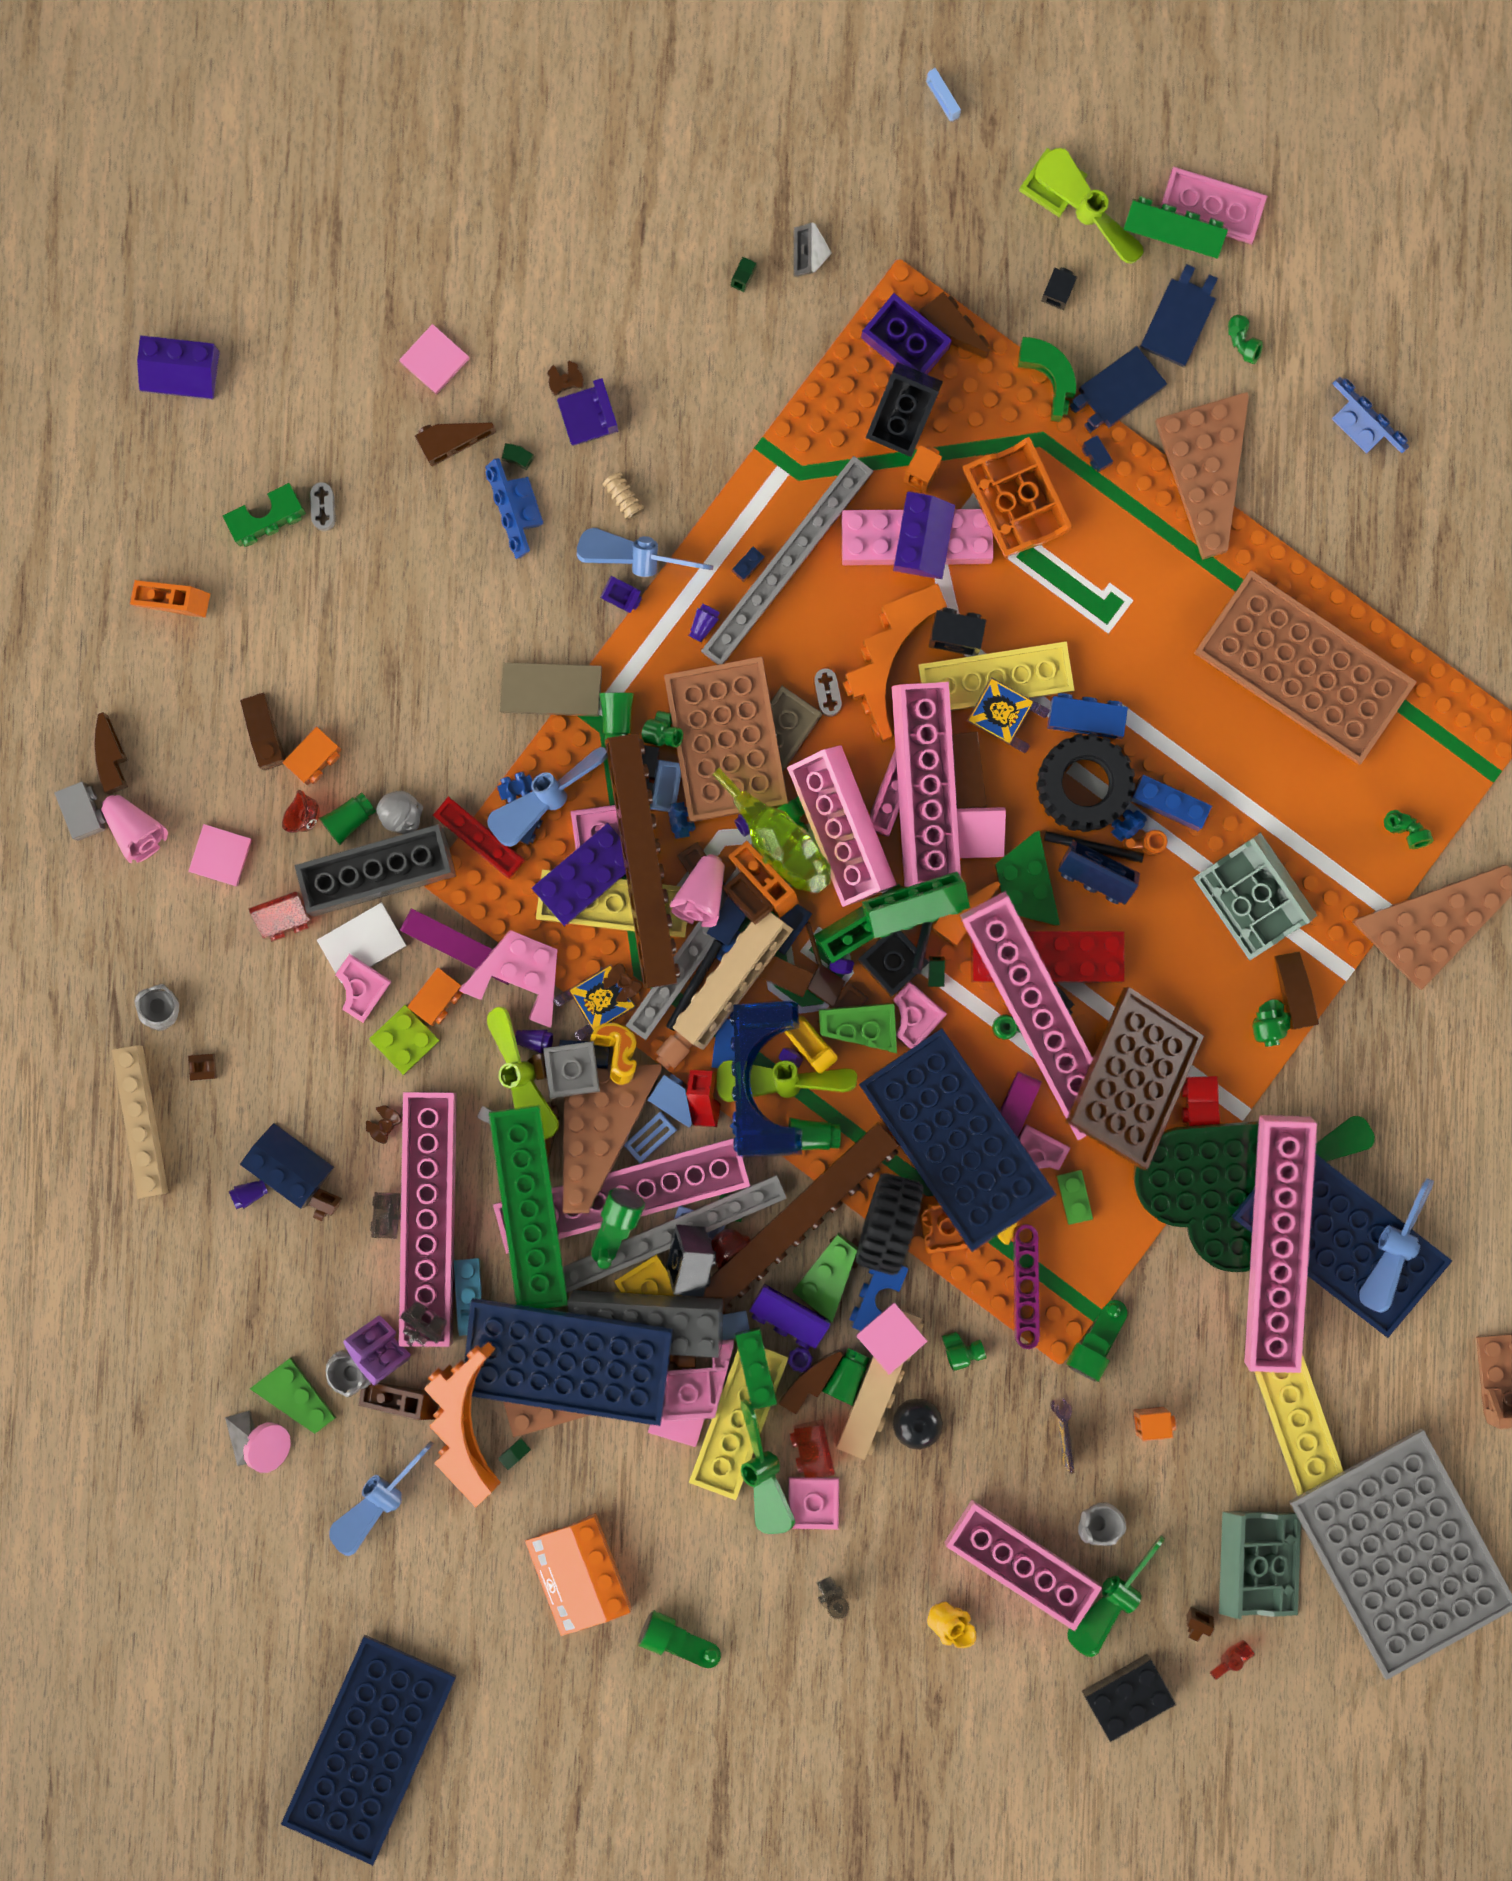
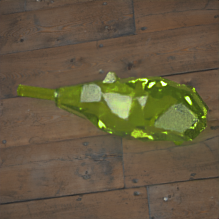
(780, 840)

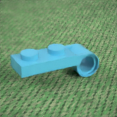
(467, 1287)

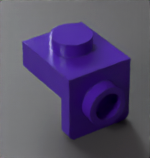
(621, 594)

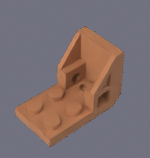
(1496, 1378)

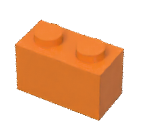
(923, 468)
(312, 756)
(436, 997)
(1154, 1423)

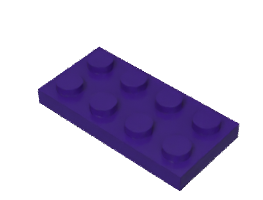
(583, 875)

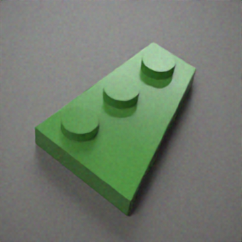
(862, 1024)
(827, 1277)
(295, 1396)

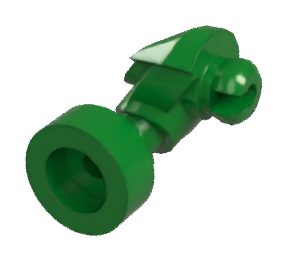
(1250, 349)
(1399, 822)

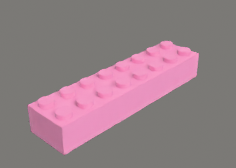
(926, 781)

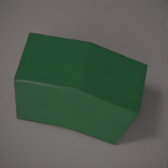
(743, 274)
(517, 455)
(936, 971)
(514, 1454)

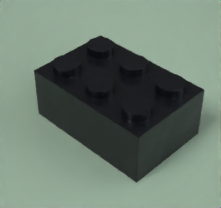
(904, 409)
(1128, 1697)

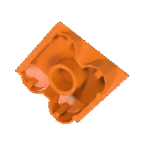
(938, 1229)

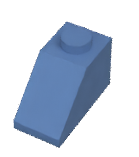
(672, 1099)

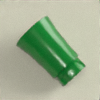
(616, 713)
(347, 817)
(817, 1134)
(847, 1377)

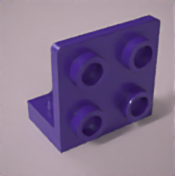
(588, 414)

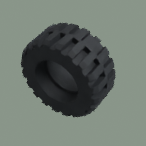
(1109, 758)
(889, 1224)

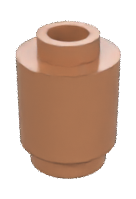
(673, 1051)

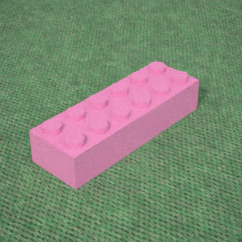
(873, 537)
(841, 825)
(1023, 1565)

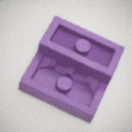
(376, 1350)

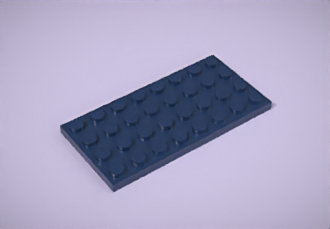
(957, 1140)
(1346, 1249)
(570, 1361)
(368, 1750)

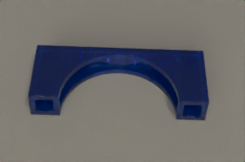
(753, 1028)

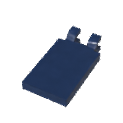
(1180, 318)
(1119, 389)

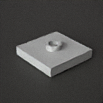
(571, 1070)

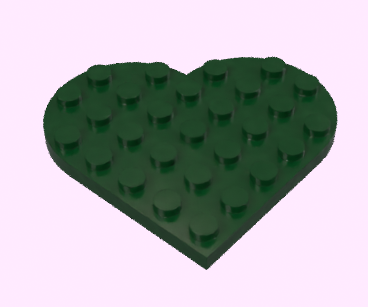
(1199, 1184)

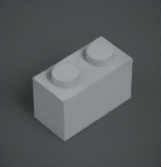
(80, 810)

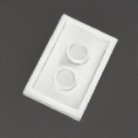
(367, 937)

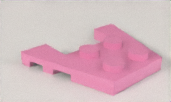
(521, 964)
(696, 1392)

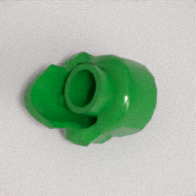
(1271, 1023)

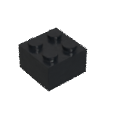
(957, 632)
(891, 962)
(690, 1260)

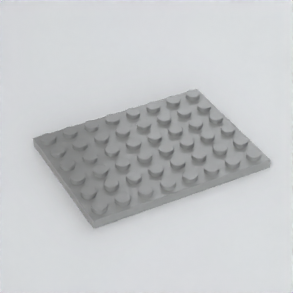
(1403, 1554)

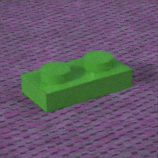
(1074, 1197)

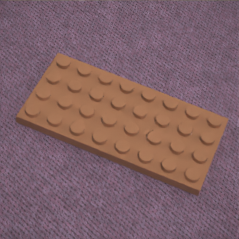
(1305, 667)

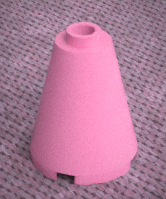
(132, 828)
(701, 893)

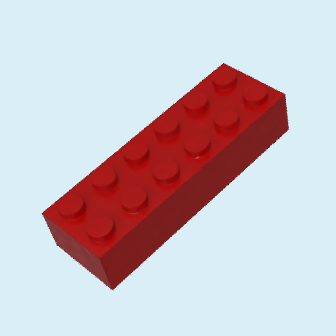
(1070, 957)

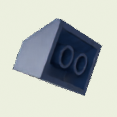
(1099, 873)
(287, 1166)

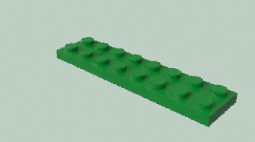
(528, 1207)

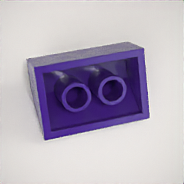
(177, 367)
(924, 535)
(789, 1317)

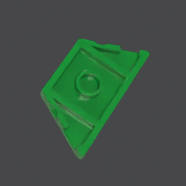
(1027, 881)

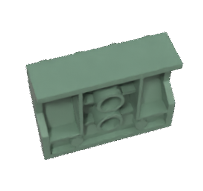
(1255, 896)
(1259, 1564)

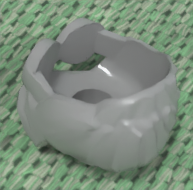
(399, 812)
(157, 1007)
(344, 1374)
(1101, 1525)

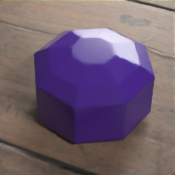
(842, 966)
(791, 1055)
(800, 1359)

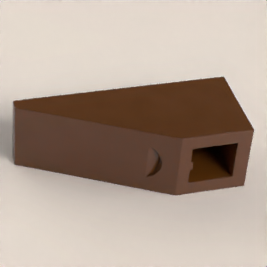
(945, 316)

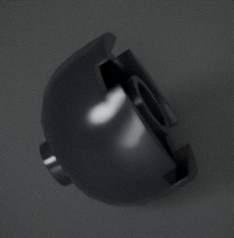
(917, 1424)

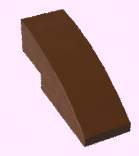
(109, 755)
(786, 976)
(1296, 990)
(810, 1381)

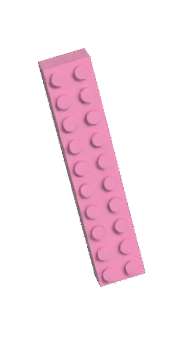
(1030, 997)
(660, 1183)
(428, 1209)
(1280, 1243)

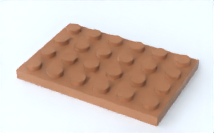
(726, 727)

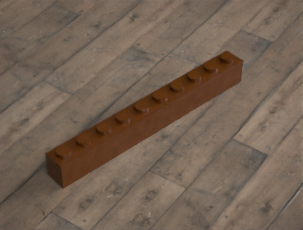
(641, 860)
(801, 1214)

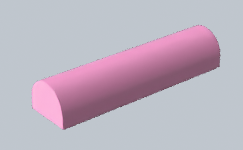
(887, 801)

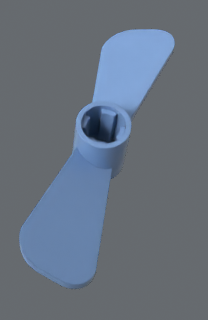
(604, 547)
(518, 817)
(1398, 1246)
(380, 1496)

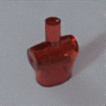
(1233, 1659)

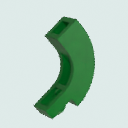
(1053, 363)

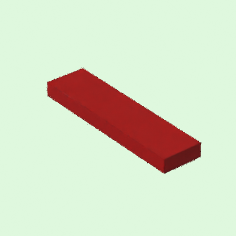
(478, 837)

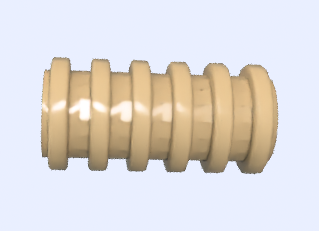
(623, 495)

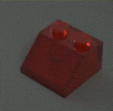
(281, 916)
(813, 1449)

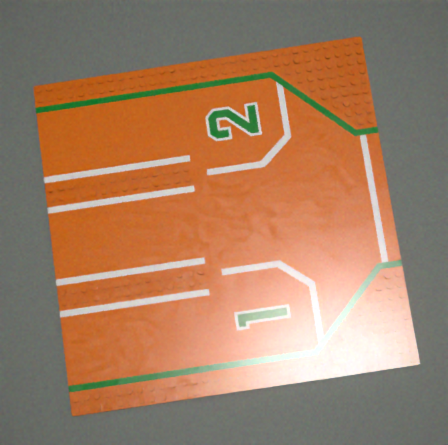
(1133, 612)

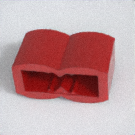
(1201, 1101)

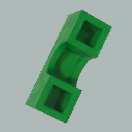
(284, 509)
(755, 1368)

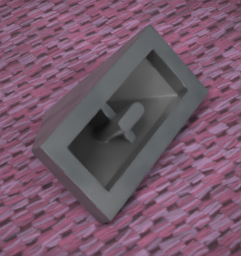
(809, 249)
(239, 1429)

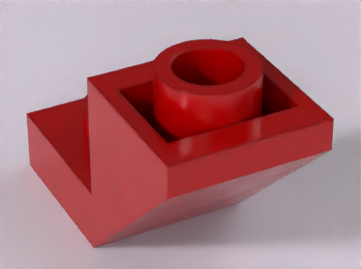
(702, 1105)

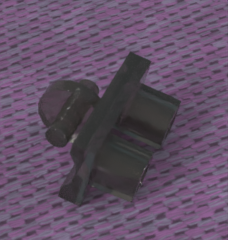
(385, 1215)
(413, 1318)
(833, 1598)

